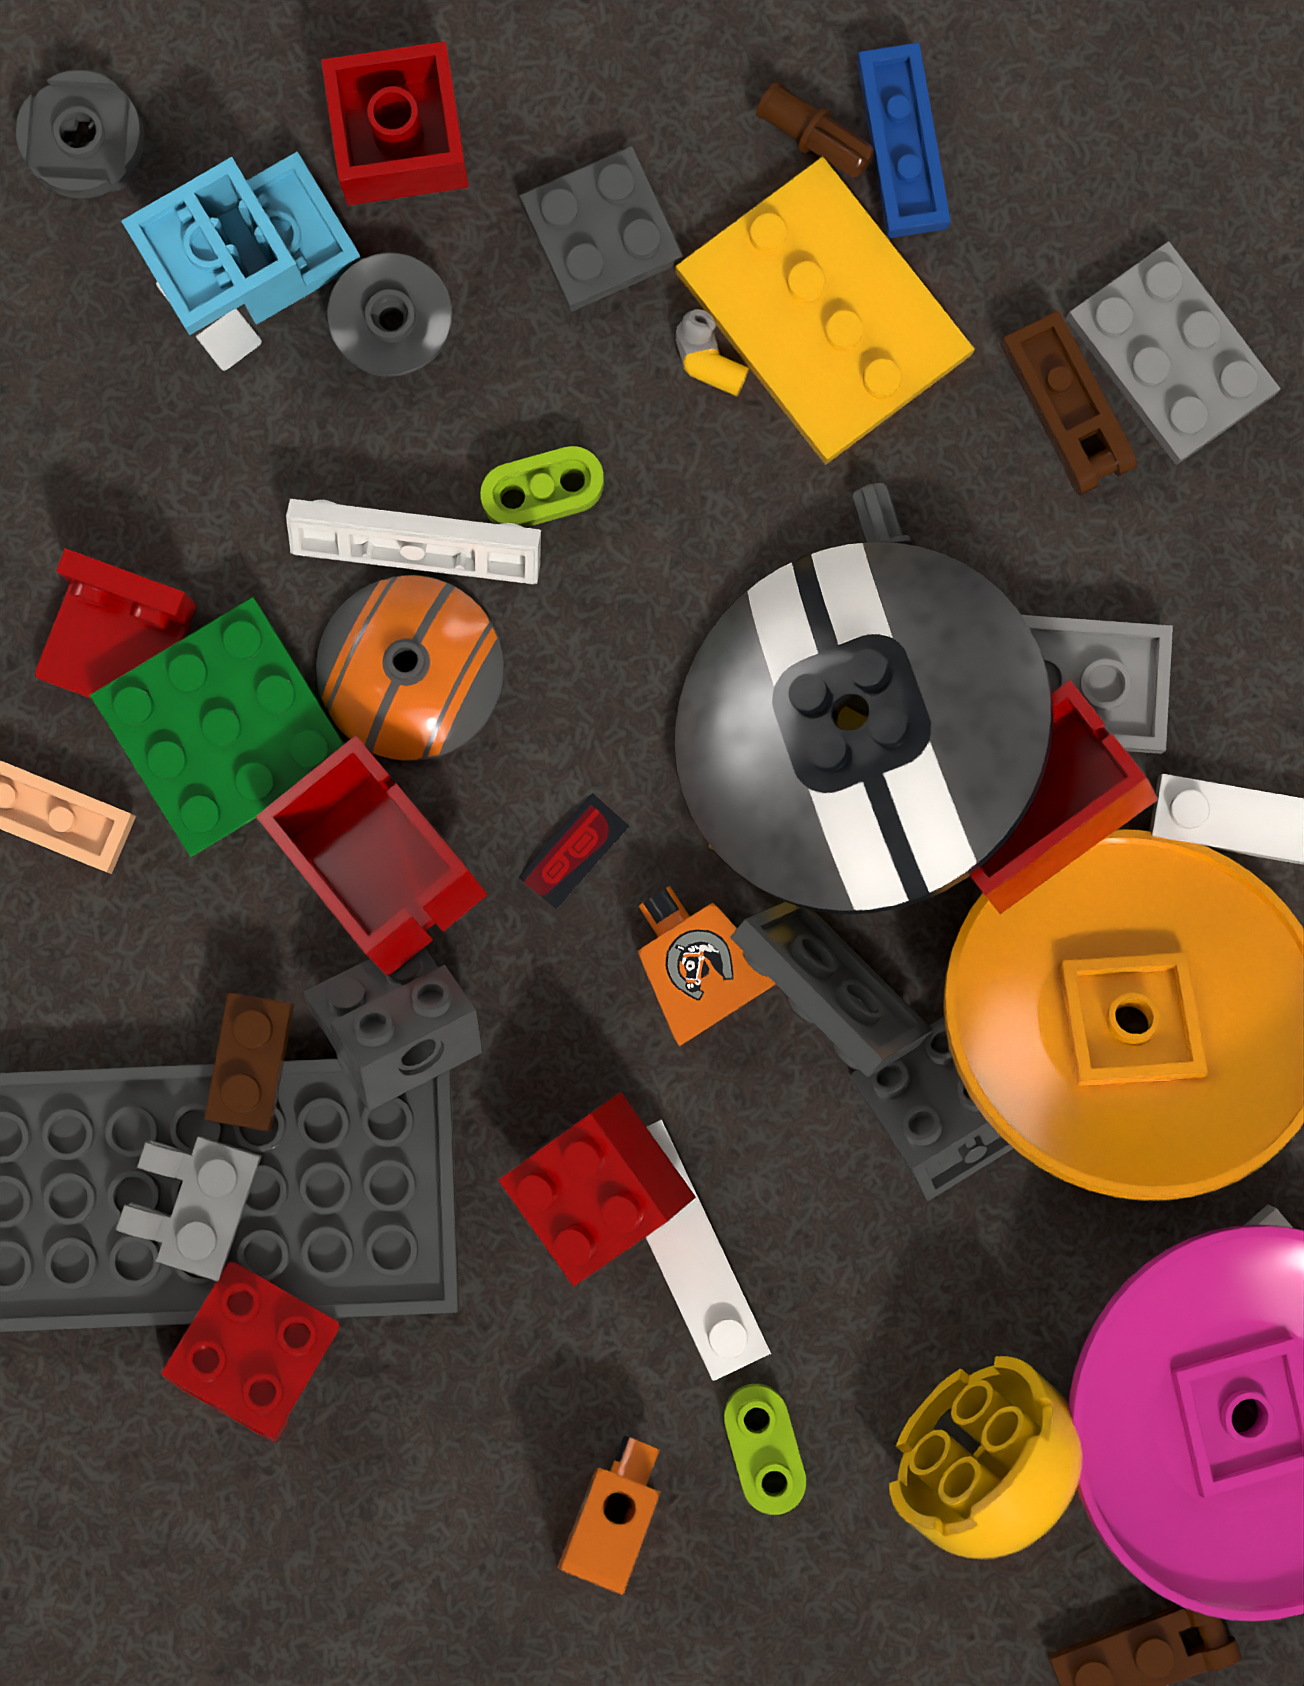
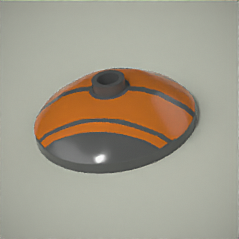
(417, 711)

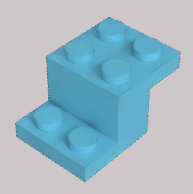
(241, 242)

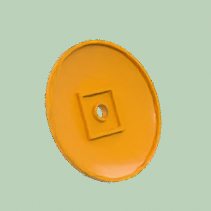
(1153, 931)

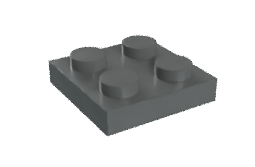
(601, 229)

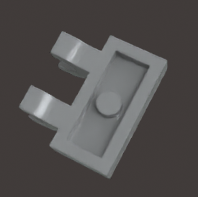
(206, 1208)

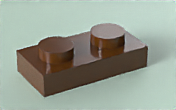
(249, 1062)

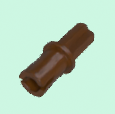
(815, 130)

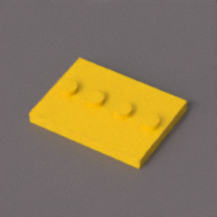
(824, 310)

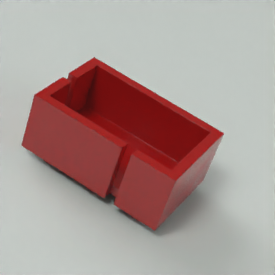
(1075, 807)
(371, 856)

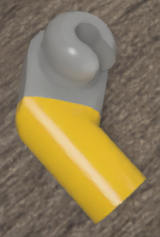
(701, 354)

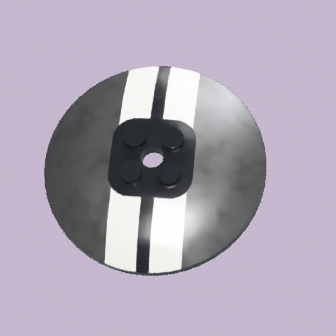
(912, 793)

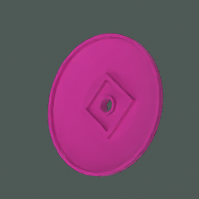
(1153, 1397)

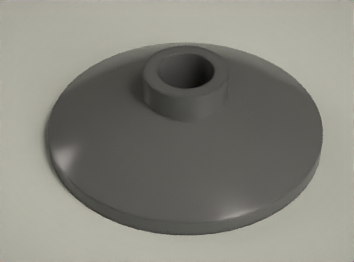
(386, 285)

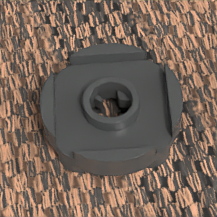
(57, 109)

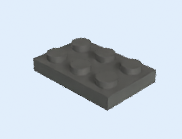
(831, 986)

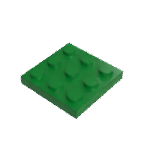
(218, 725)

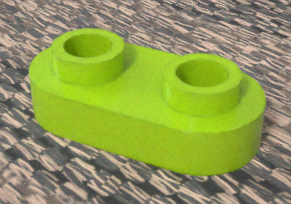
(540, 482)
(764, 1449)

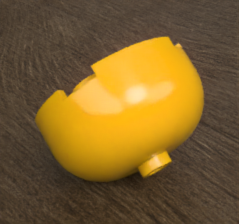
(1012, 1482)

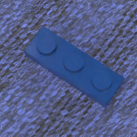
(903, 140)

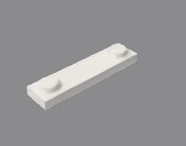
(414, 541)
(1229, 818)
(704, 1282)

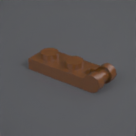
(1068, 401)
(1147, 1652)

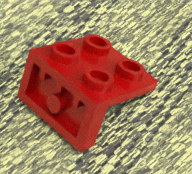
(109, 624)
(251, 1351)

